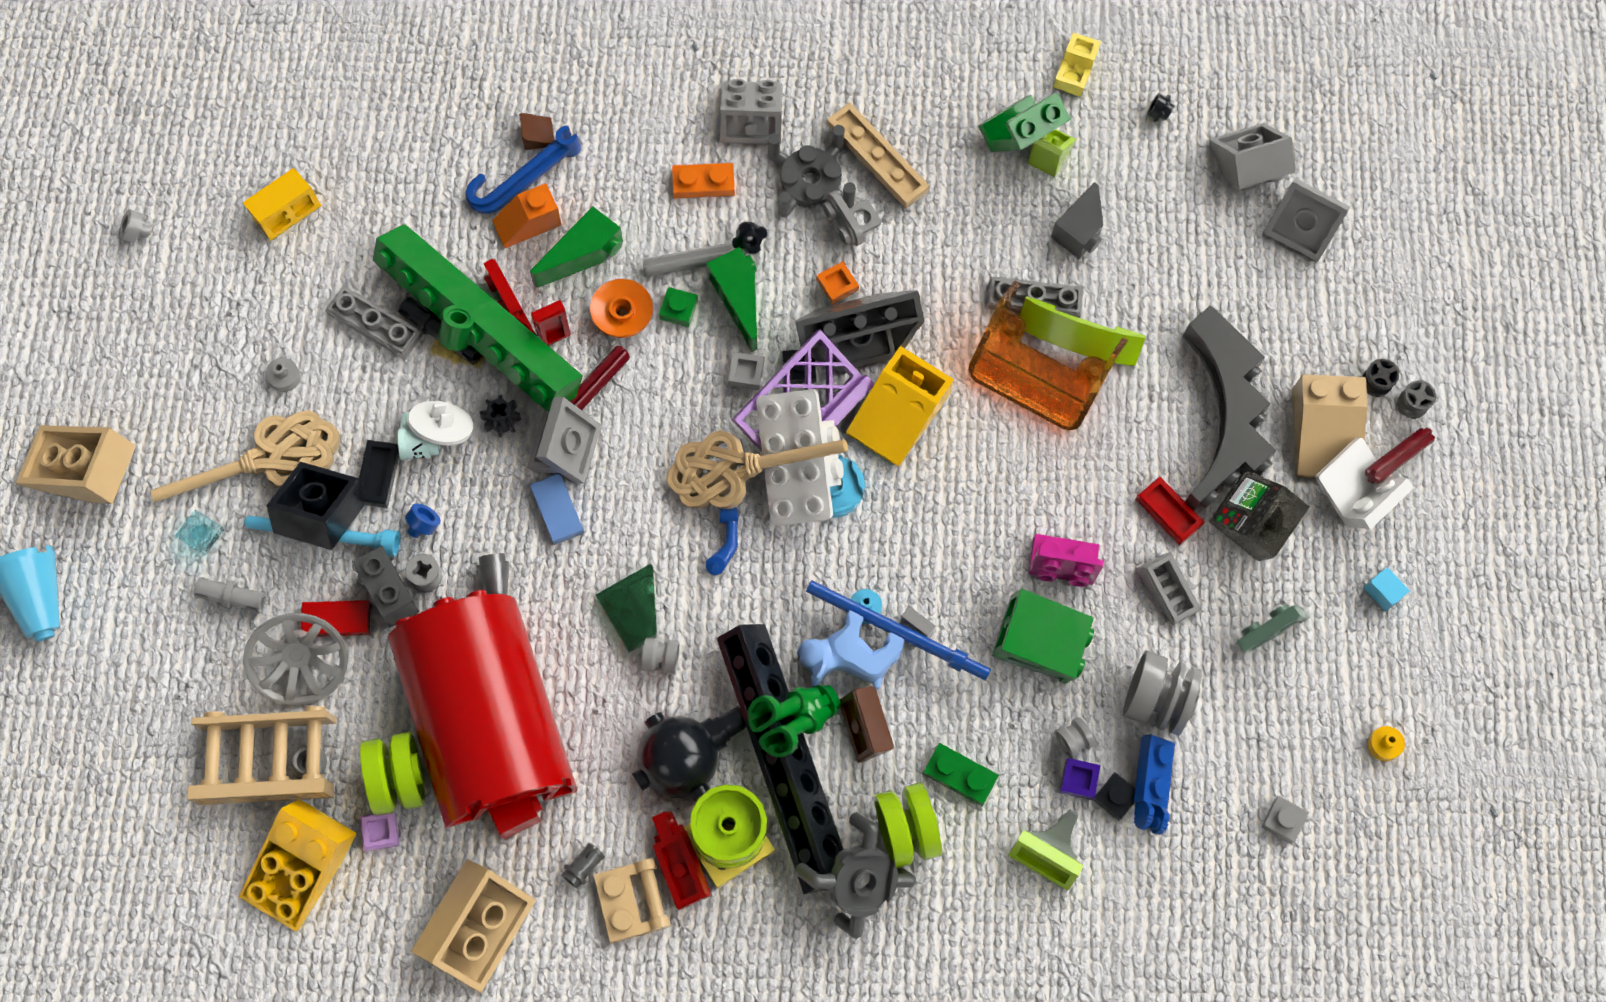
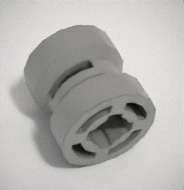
(660, 655)

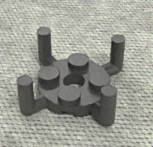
(806, 161)
(847, 871)

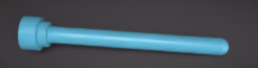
(388, 538)

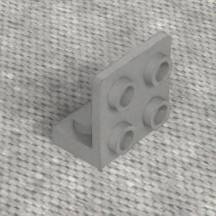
(750, 111)

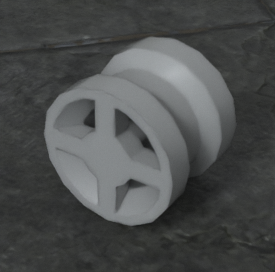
(427, 579)
(1075, 738)

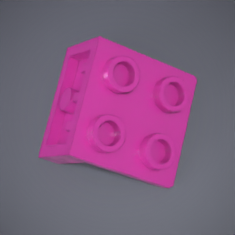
(1065, 560)

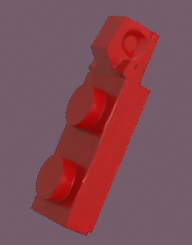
(496, 281)
(679, 862)

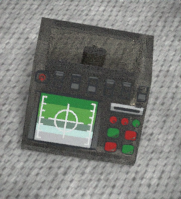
(1259, 515)

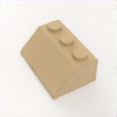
(473, 925)

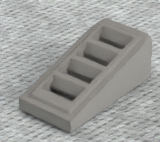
(1173, 572)

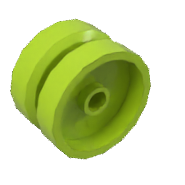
(392, 773)
(715, 810)
(907, 824)

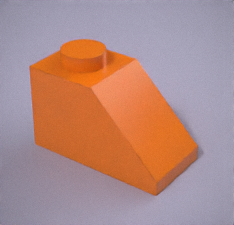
(527, 216)

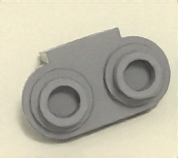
(849, 228)

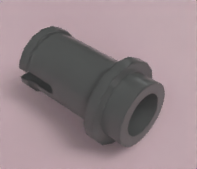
(582, 865)

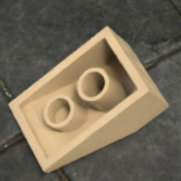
(1326, 419)
(77, 462)

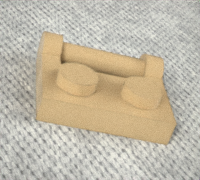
(620, 904)

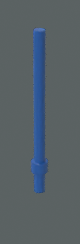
(957, 659)

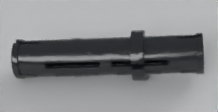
(430, 324)

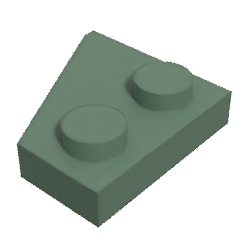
(1282, 618)

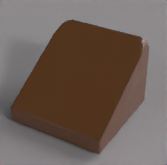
(536, 131)

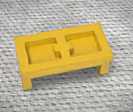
(282, 204)

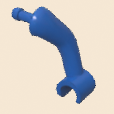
(717, 563)

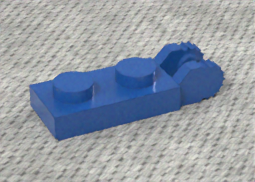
(1153, 784)

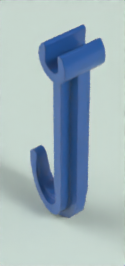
(563, 146)

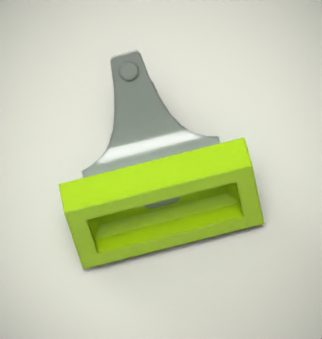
(1050, 852)

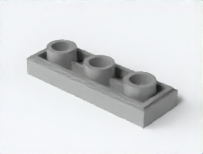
(1065, 297)
(386, 331)

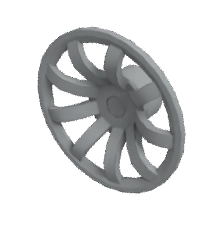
(296, 655)

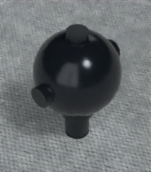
(681, 754)

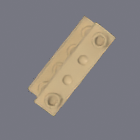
(278, 786)

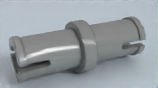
(230, 595)

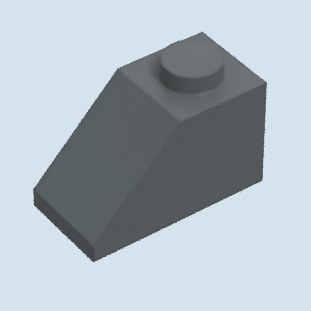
(1081, 224)

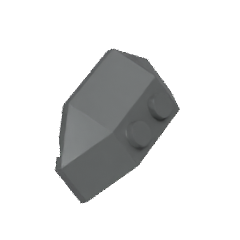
(865, 328)

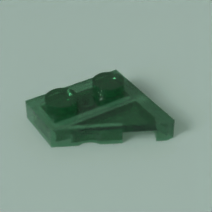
(632, 607)

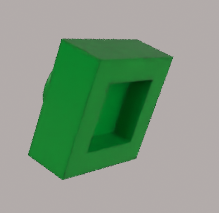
(678, 307)

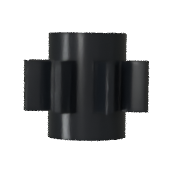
(501, 407)

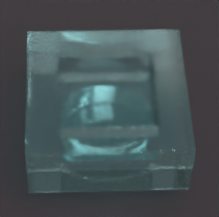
(199, 532)

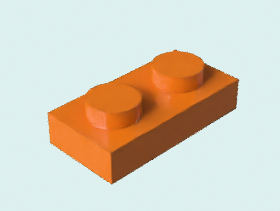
(703, 180)

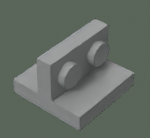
(1306, 219)
(565, 441)

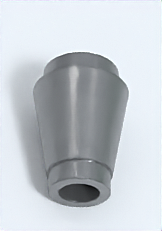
(494, 573)

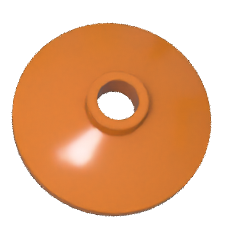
(620, 295)

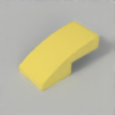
(1077, 64)

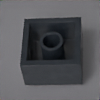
(315, 505)

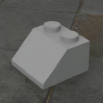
(1254, 156)

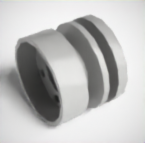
(1163, 693)

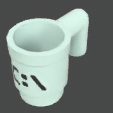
(411, 445)

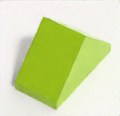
(1051, 151)

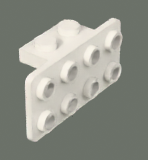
(798, 489)

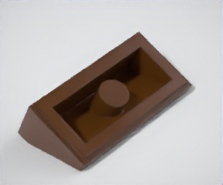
(866, 723)

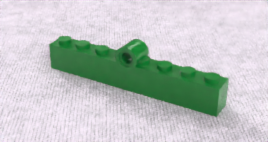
(475, 318)

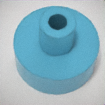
(870, 598)

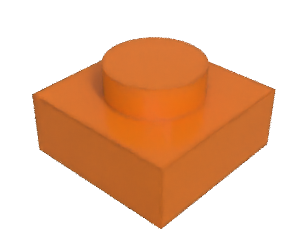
(837, 282)

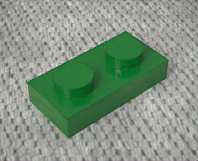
(960, 774)

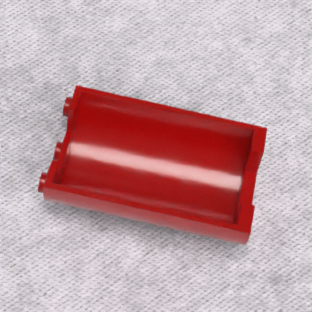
(479, 706)

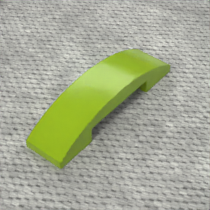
(1079, 334)

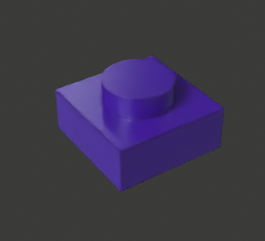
(1080, 779)

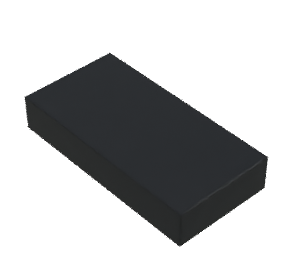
(378, 472)

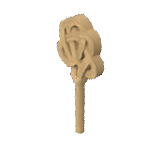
(280, 445)
(722, 475)

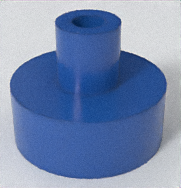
(421, 520)

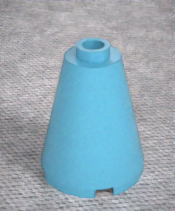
(31, 591)

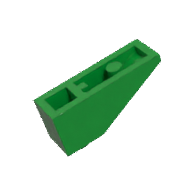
(581, 248)
(735, 284)

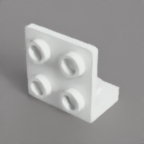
(1351, 494)

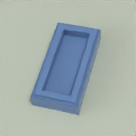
(557, 508)

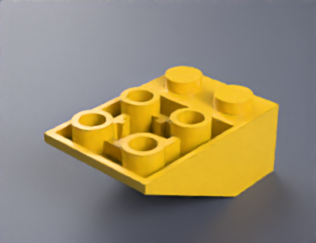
(900, 406)
(296, 863)

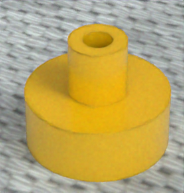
(1386, 743)

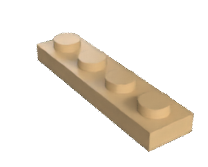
(879, 156)

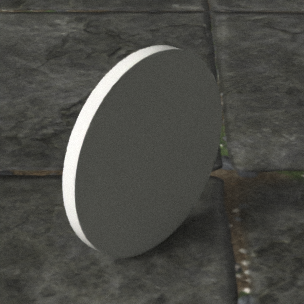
(440, 423)

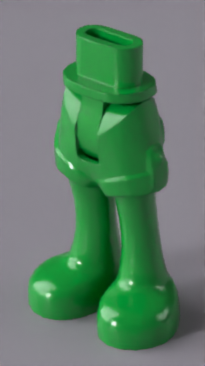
(808, 708)

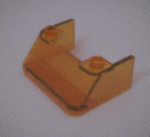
(1032, 377)

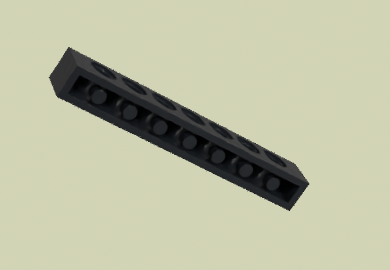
(789, 779)

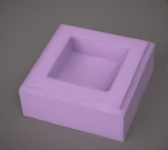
(379, 831)

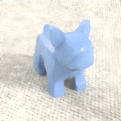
(849, 653)

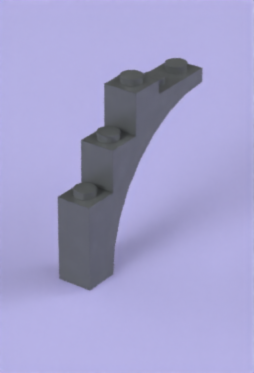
(1232, 367)

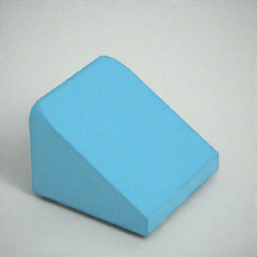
(1386, 589)

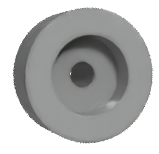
(132, 226)
(283, 375)

